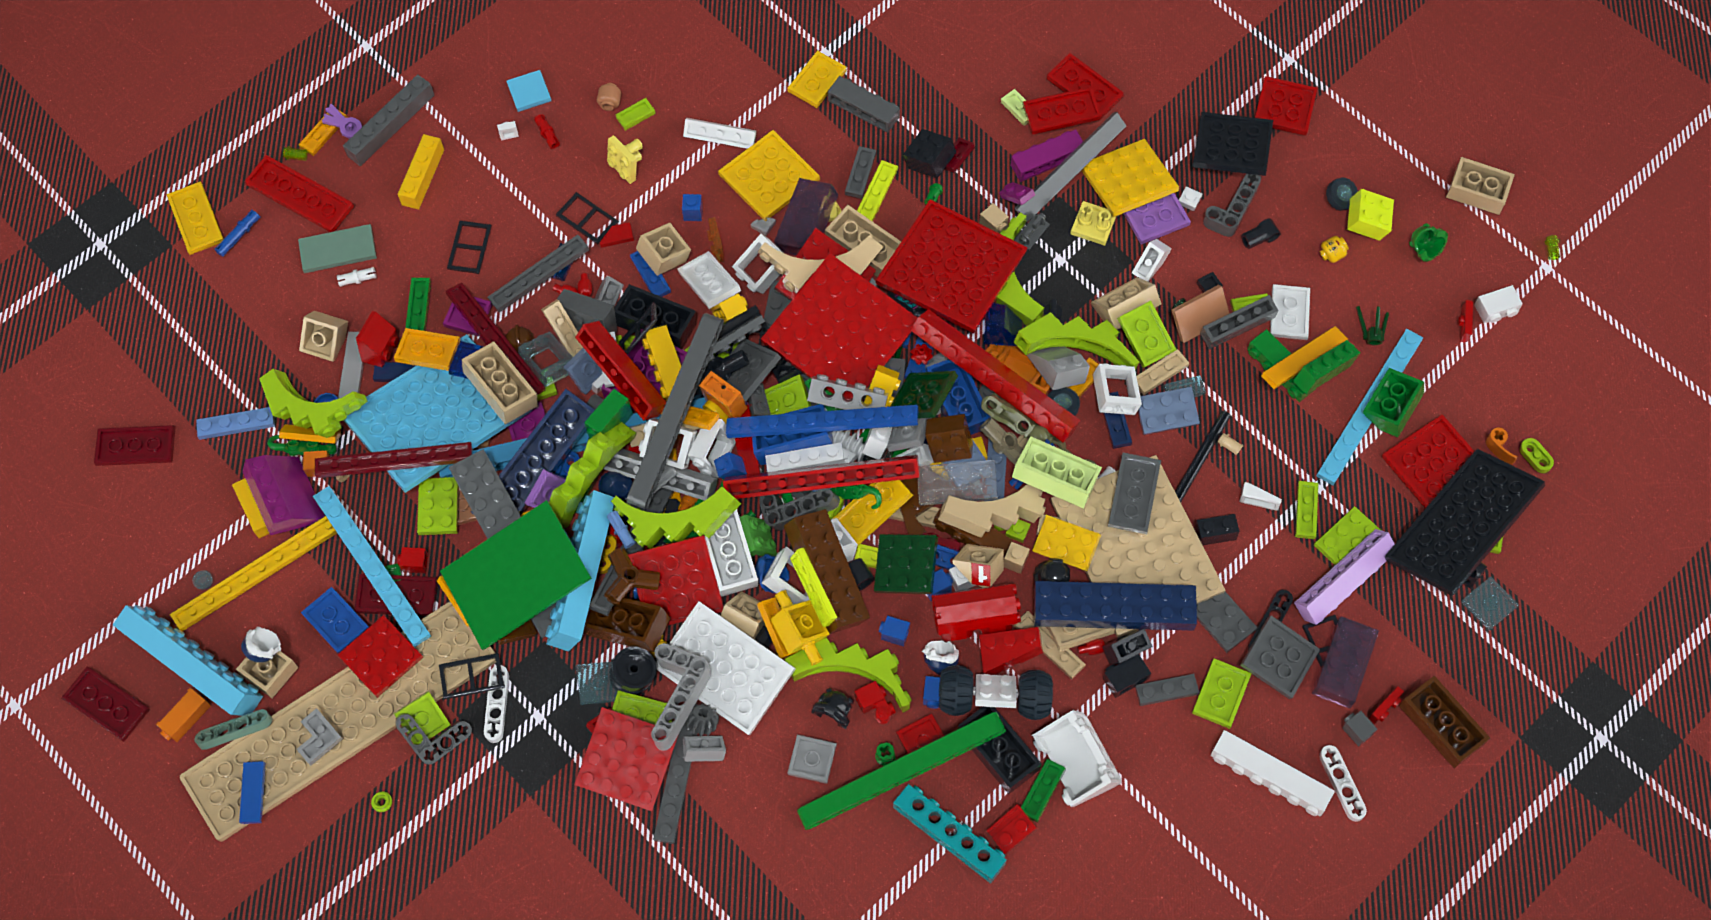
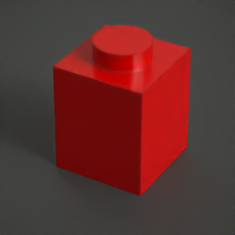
(413, 560)

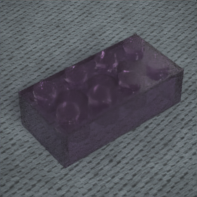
(807, 210)
(1345, 662)

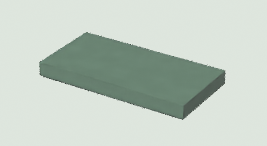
(337, 248)

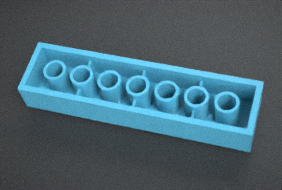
(588, 540)
(188, 660)

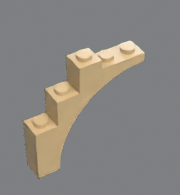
(800, 270)
(979, 516)

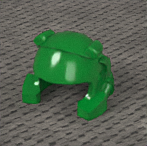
(1428, 241)

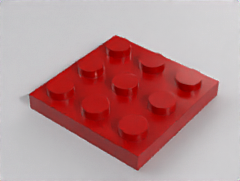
(1286, 104)
(380, 656)

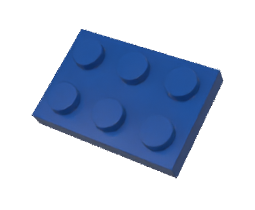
(334, 620)

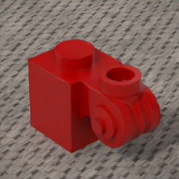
(873, 697)

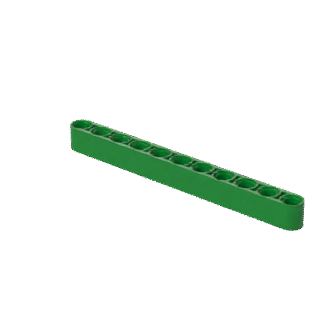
(901, 770)

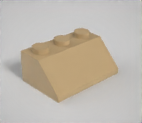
(1125, 300)

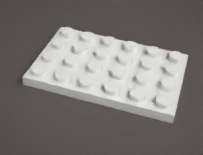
(743, 671)

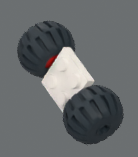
(1033, 692)

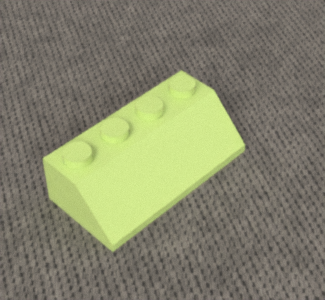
(1056, 472)

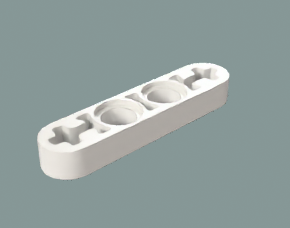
(496, 704)
(1339, 784)

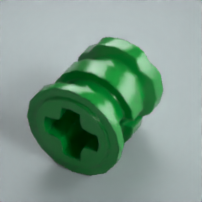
(882, 748)

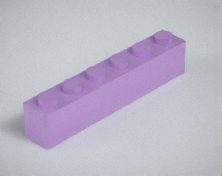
(1344, 577)

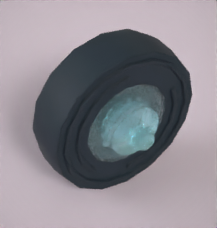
(1340, 192)
(1067, 399)

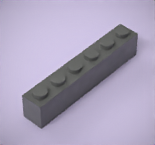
(388, 120)

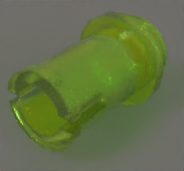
(293, 153)
(1553, 247)

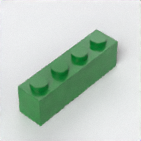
(1269, 353)
(1326, 366)

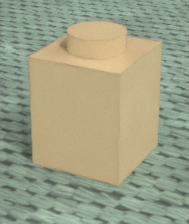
(994, 218)
(1016, 557)

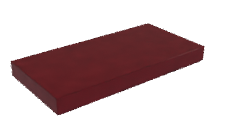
(134, 445)
(418, 591)
(105, 703)

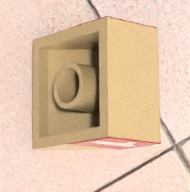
(980, 564)

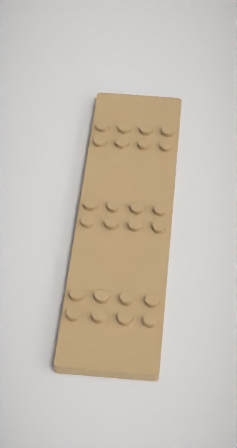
(350, 710)

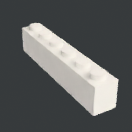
(1272, 773)

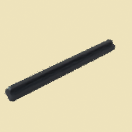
(1202, 454)

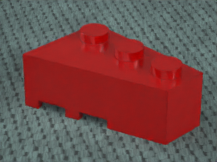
(1009, 648)

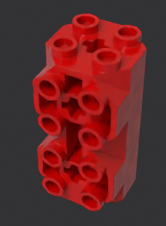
(983, 608)

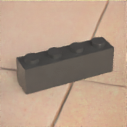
(864, 104)
(1239, 322)

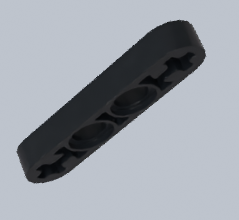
(1289, 599)

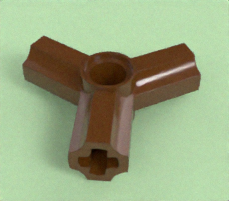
(622, 585)

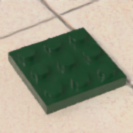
(925, 390)
(905, 564)

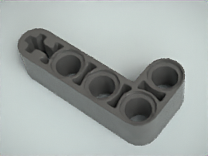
(1238, 203)
(821, 500)

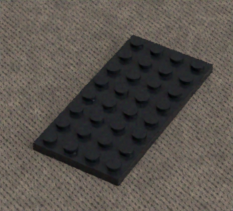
(1464, 521)

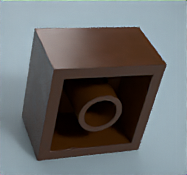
(949, 438)

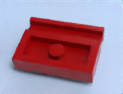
(1011, 829)

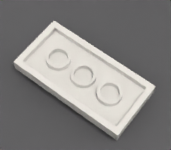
(709, 279)

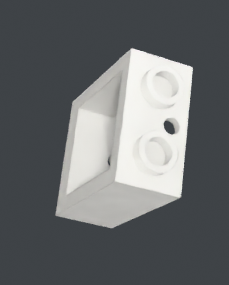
(767, 278)
(1116, 404)
(688, 440)
(703, 444)
(776, 584)

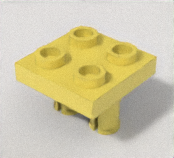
(624, 157)
(1093, 223)

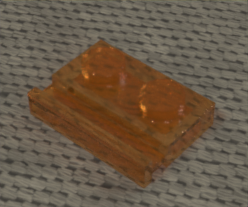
(713, 235)

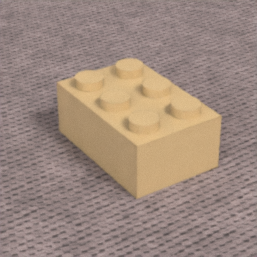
(1480, 185)

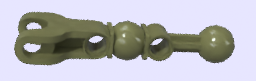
(1012, 417)

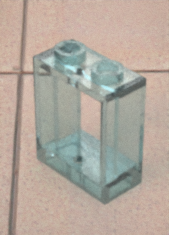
(553, 372)

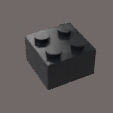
(929, 153)

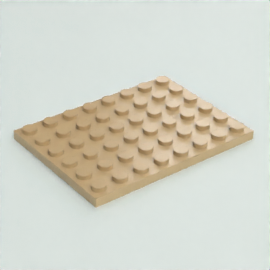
(1164, 556)

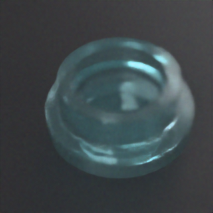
(202, 580)

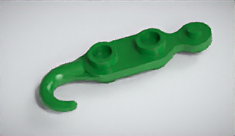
(296, 447)
(858, 492)

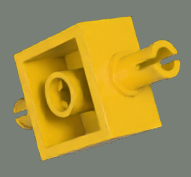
(799, 627)

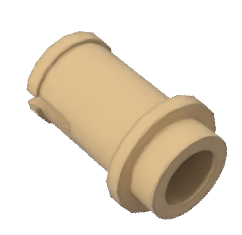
(1230, 443)

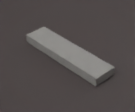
(352, 367)

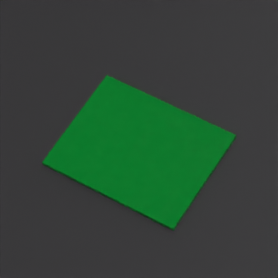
(515, 575)

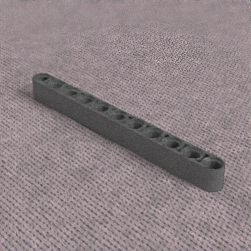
(675, 411)

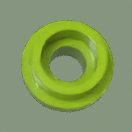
(376, 799)

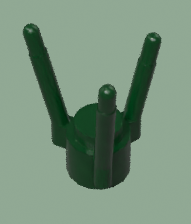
(1375, 335)

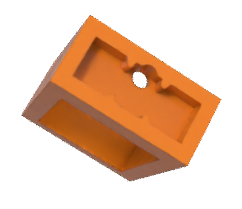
(728, 399)

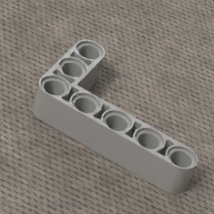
(690, 676)

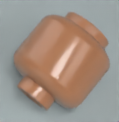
(609, 96)

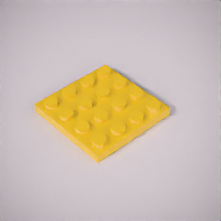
(767, 174)
(1129, 177)

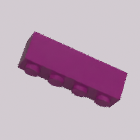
(1045, 155)

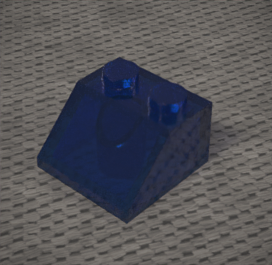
(1001, 326)

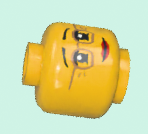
(1334, 249)

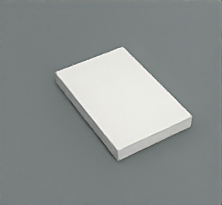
(1293, 312)

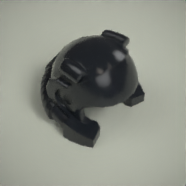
(1052, 570)
(835, 705)

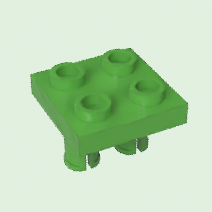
(758, 536)

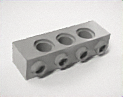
(837, 400)

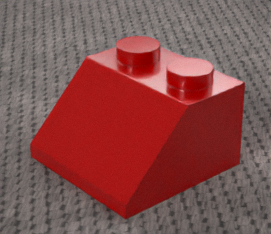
(376, 340)

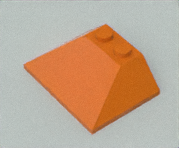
(1020, 364)

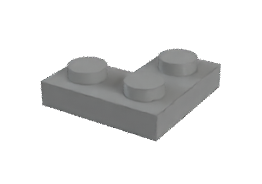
(323, 737)

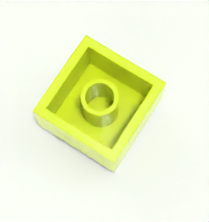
(1370, 214)

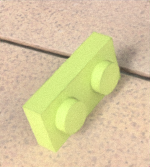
(1013, 102)

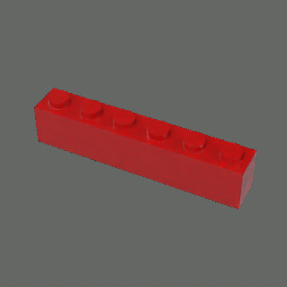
(621, 370)

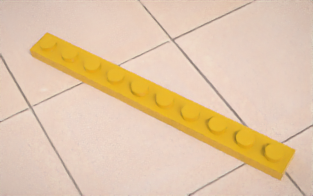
(253, 574)

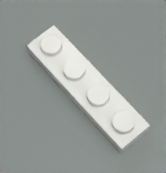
(719, 133)
(805, 458)

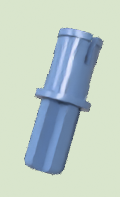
(621, 529)

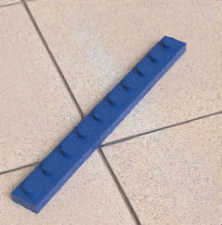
(822, 421)

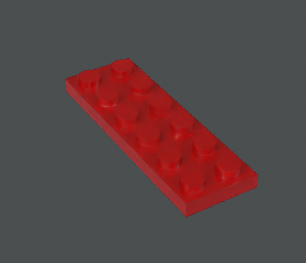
(299, 194)

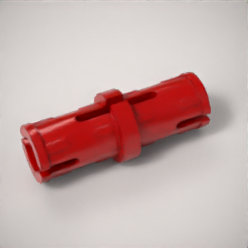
(546, 131)

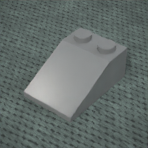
(1060, 366)

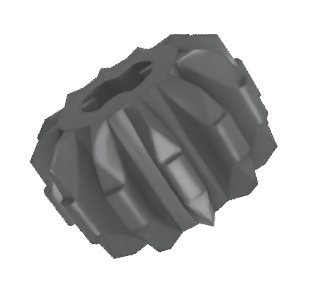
(702, 719)

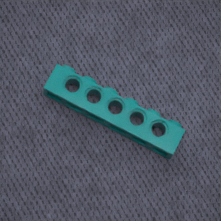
(987, 870)

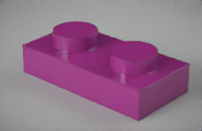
(1017, 193)

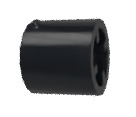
(861, 573)

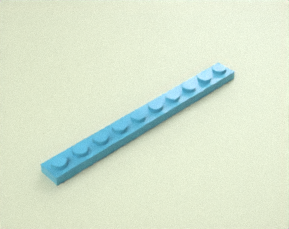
(1359, 422)
(372, 566)

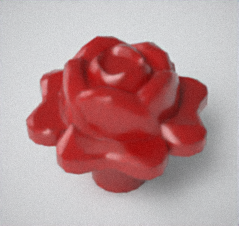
(921, 354)

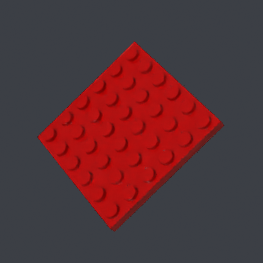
(951, 266)
(839, 326)

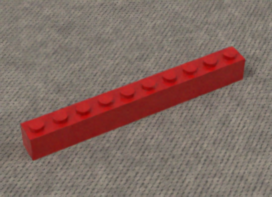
(995, 375)
(823, 477)

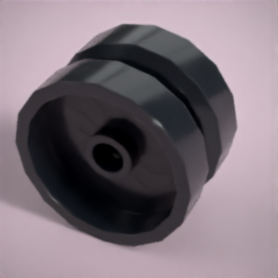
(632, 670)

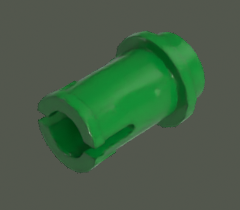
(935, 191)

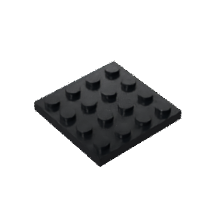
(1233, 143)

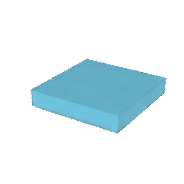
(528, 90)

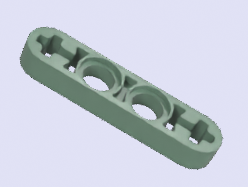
(211, 736)

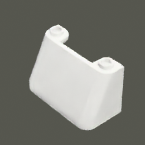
(1077, 747)

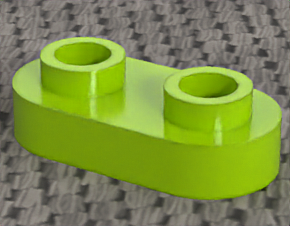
(1537, 456)

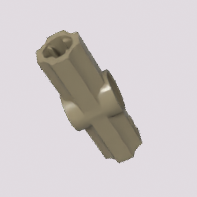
(1003, 441)

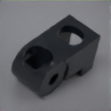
(1475, 576)

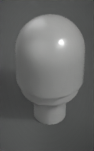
(936, 359)

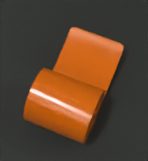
(1496, 446)

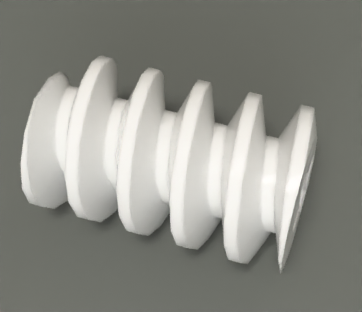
(850, 442)

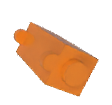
(183, 716)

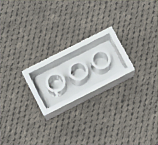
(731, 557)

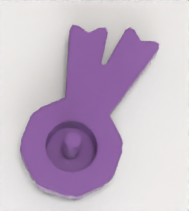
(347, 126)

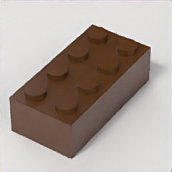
(629, 624)
(1444, 722)

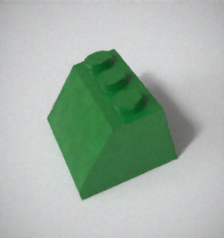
(1394, 401)

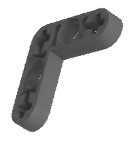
(426, 744)

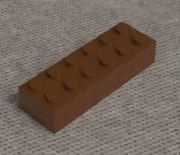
(819, 539)

